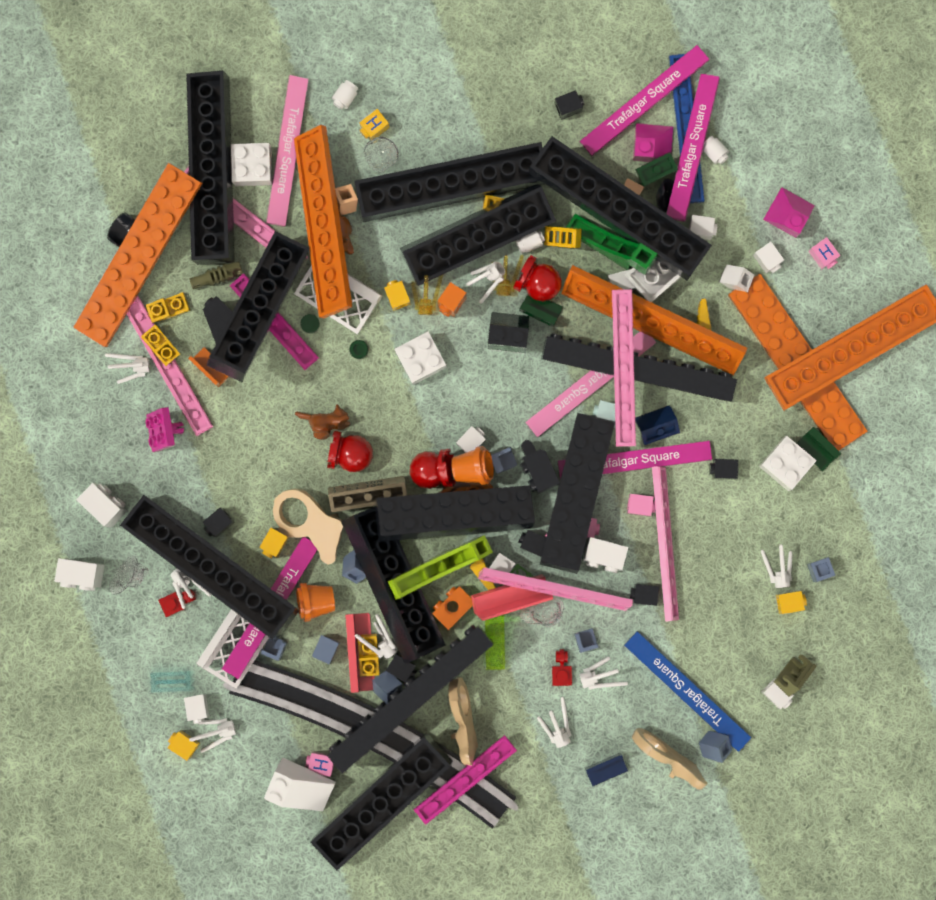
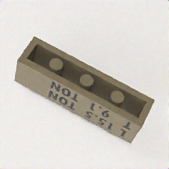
(365, 493)

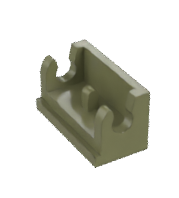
(794, 675)

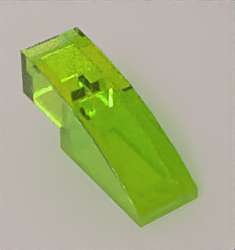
(495, 654)

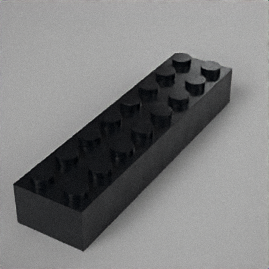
(478, 234)
(258, 306)
(577, 493)
(454, 513)
(408, 616)
(381, 801)

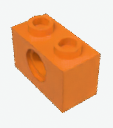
(451, 300)
(449, 618)

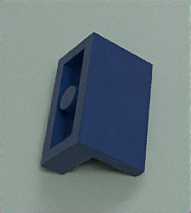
(657, 425)
(606, 769)

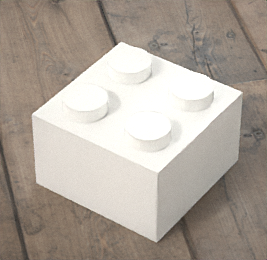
(251, 164)
(420, 358)
(787, 463)
(102, 505)
(605, 554)
(80, 573)

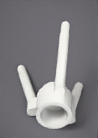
(493, 272)
(139, 365)
(782, 577)
(182, 581)
(386, 647)
(590, 678)
(225, 729)
(560, 736)

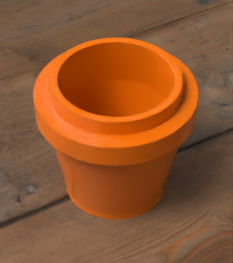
(473, 466)
(314, 601)

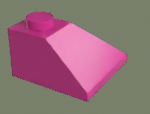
(651, 141)
(789, 212)

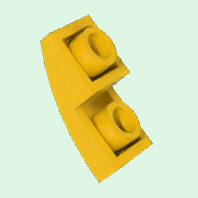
(167, 308)
(160, 345)
(367, 658)

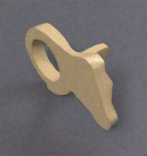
(321, 528)
(462, 713)
(665, 754)

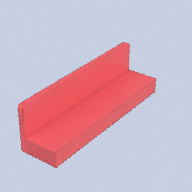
(506, 600)
(359, 625)

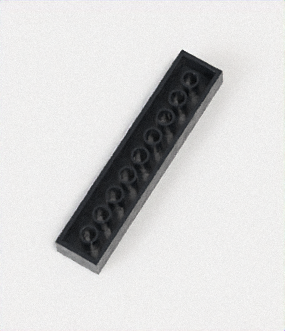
(211, 165)
(447, 182)
(619, 207)
(646, 369)
(209, 568)
(410, 699)

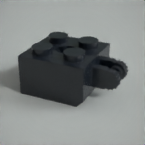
(538, 468)

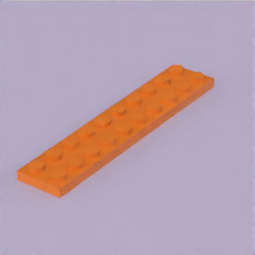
(322, 222)
(137, 255)
(657, 322)
(785, 344)
(853, 348)

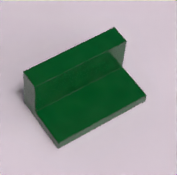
(656, 169)
(543, 311)
(819, 448)

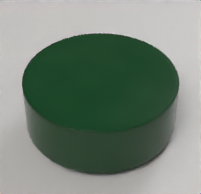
(310, 323)
(358, 349)

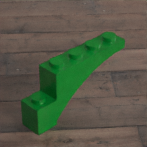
(617, 249)

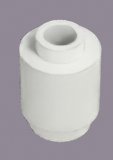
(345, 95)
(715, 150)
(530, 242)

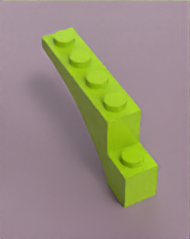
(440, 566)

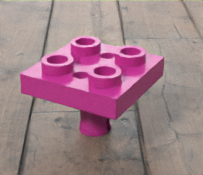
(161, 429)

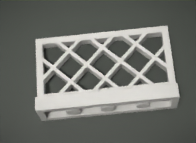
(357, 287)
(217, 642)

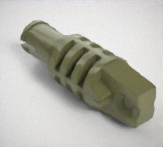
(223, 273)

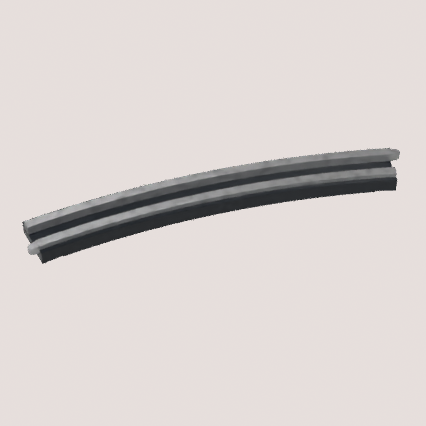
(342, 712)

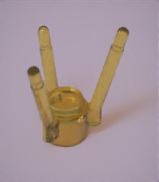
(504, 288)
(425, 305)

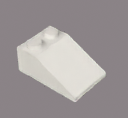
(654, 283)
(298, 787)

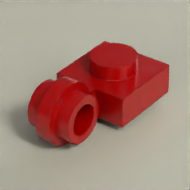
(170, 604)
(561, 674)

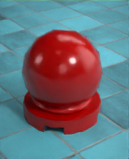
(539, 280)
(351, 453)
(432, 469)

